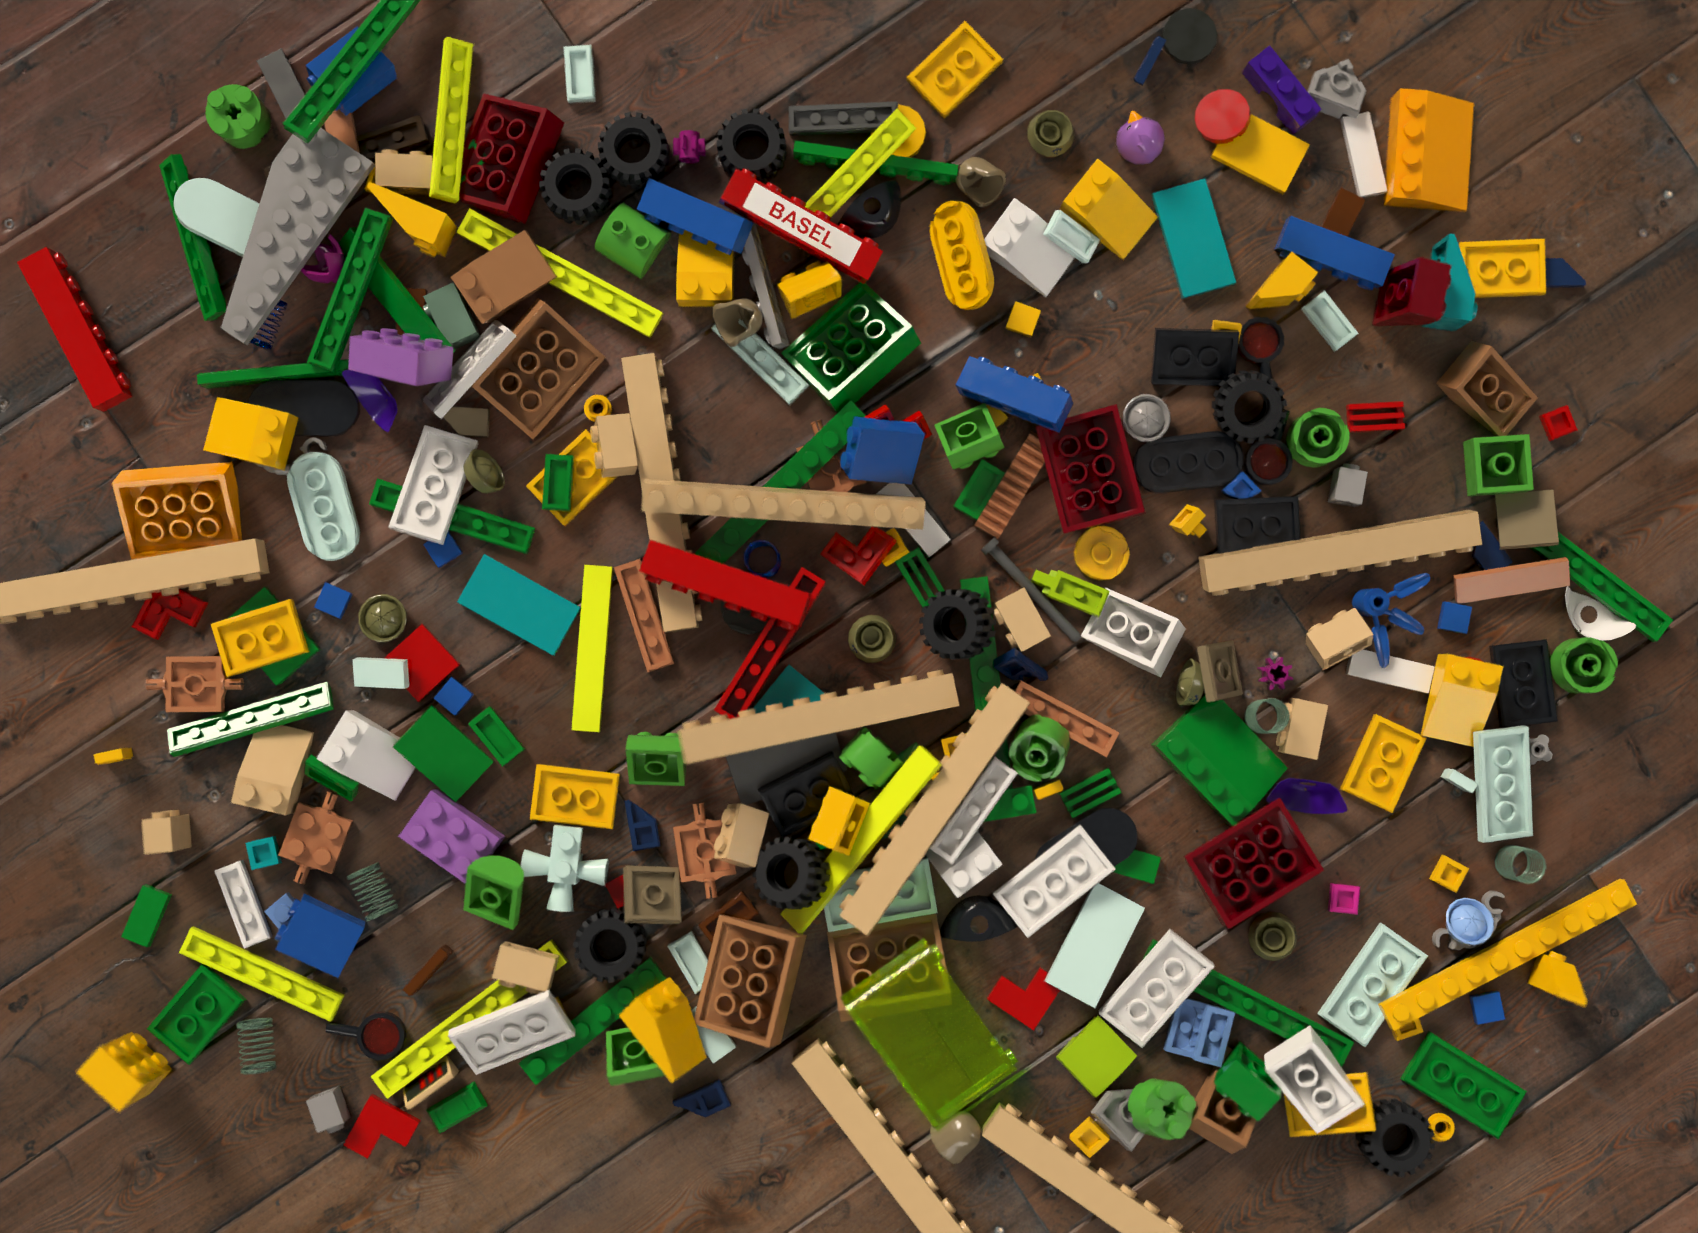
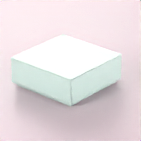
(1459, 780)

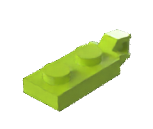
(1072, 591)

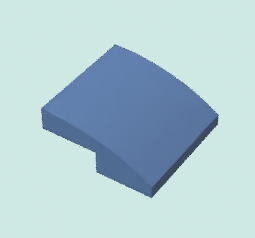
(1199, 1031)

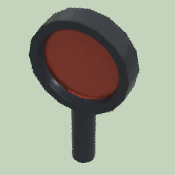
(1261, 342)
(1270, 459)
(378, 1035)

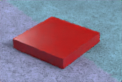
(427, 661)

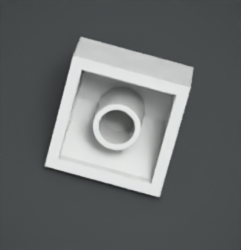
(970, 867)

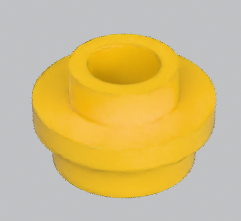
(594, 400)
(1448, 1126)

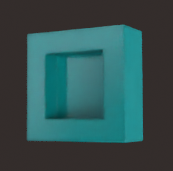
(263, 852)

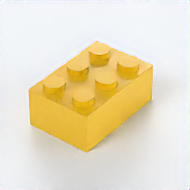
(124, 1070)

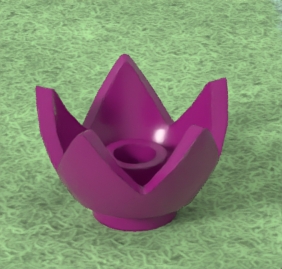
(329, 261)

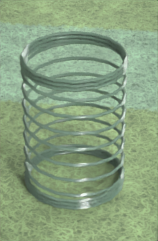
(1281, 710)
(1517, 849)
(375, 866)
(250, 1025)

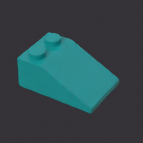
(1461, 293)

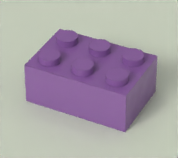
(400, 357)
(450, 834)

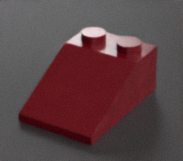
(1413, 293)

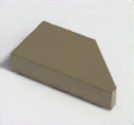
(469, 421)

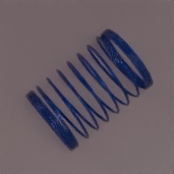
(264, 344)
(753, 546)

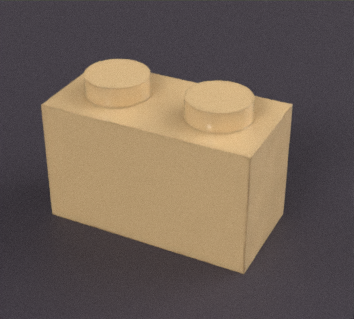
(403, 172)
(615, 445)
(1020, 620)
(1338, 638)
(1304, 729)
(166, 832)
(741, 835)
(525, 967)

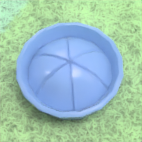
(1469, 921)

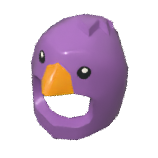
(1140, 139)

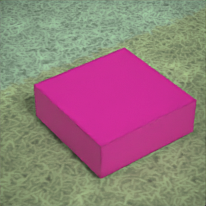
(1343, 898)

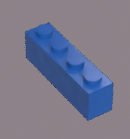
(694, 215)
(1335, 253)
(1014, 393)

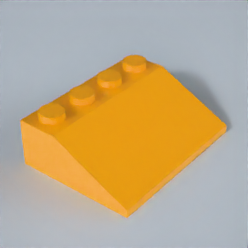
(1428, 151)
(178, 508)

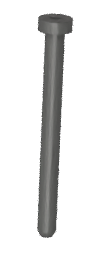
(992, 548)

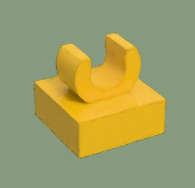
(1189, 521)

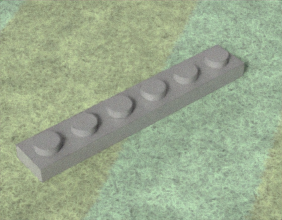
(762, 283)

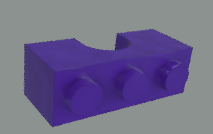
(1294, 103)

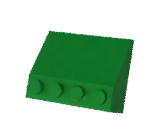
(851, 347)
(1220, 758)

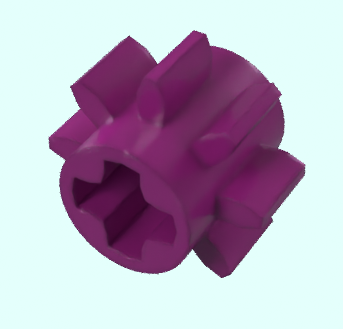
(689, 146)
(1269, 678)

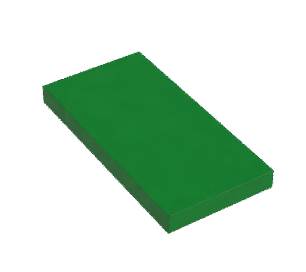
(1463, 1085)

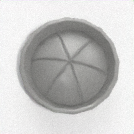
(1146, 417)

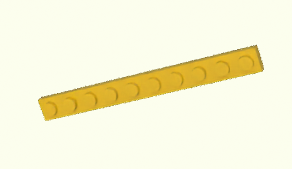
(1507, 954)

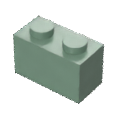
(451, 315)

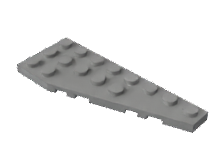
(297, 209)

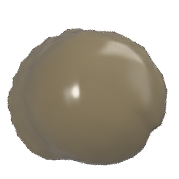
(990, 186)
(727, 317)
(956, 1136)

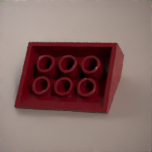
(517, 146)
(1091, 470)
(1253, 863)

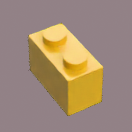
(839, 821)

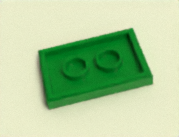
(281, 670)
(443, 753)
(196, 1014)

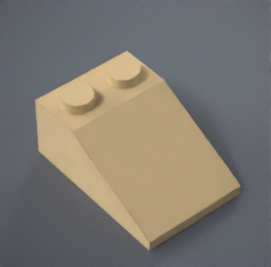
(273, 770)

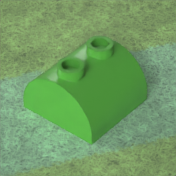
(631, 240)
(969, 437)
(655, 760)
(494, 890)
(628, 1059)

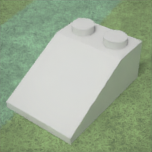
(1023, 249)
(1135, 633)
(367, 755)
(1312, 1079)

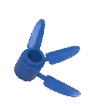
(1376, 602)

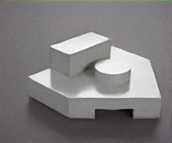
(1337, 90)
(1115, 1120)

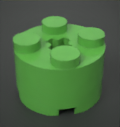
(241, 103)
(1329, 429)
(1590, 678)
(1039, 748)
(871, 757)
(1161, 1108)

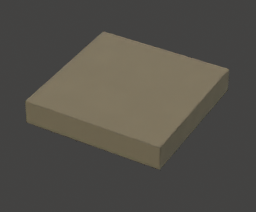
(1526, 519)
(1219, 671)
(652, 895)

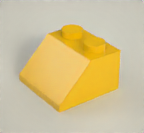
(1287, 283)

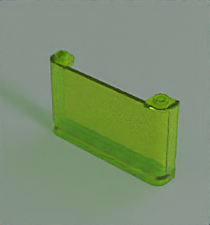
(928, 1033)

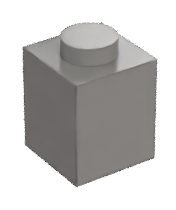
(1347, 485)
(328, 1110)

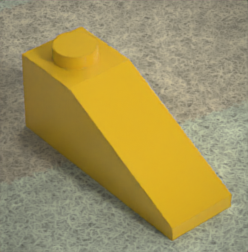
(1557, 977)

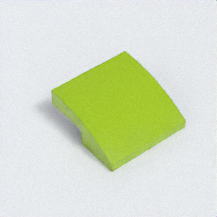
(1096, 1056)

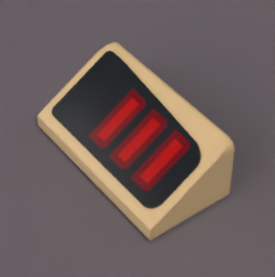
(429, 1082)

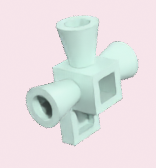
(564, 867)

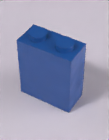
(373, 80)
(882, 450)
(319, 935)

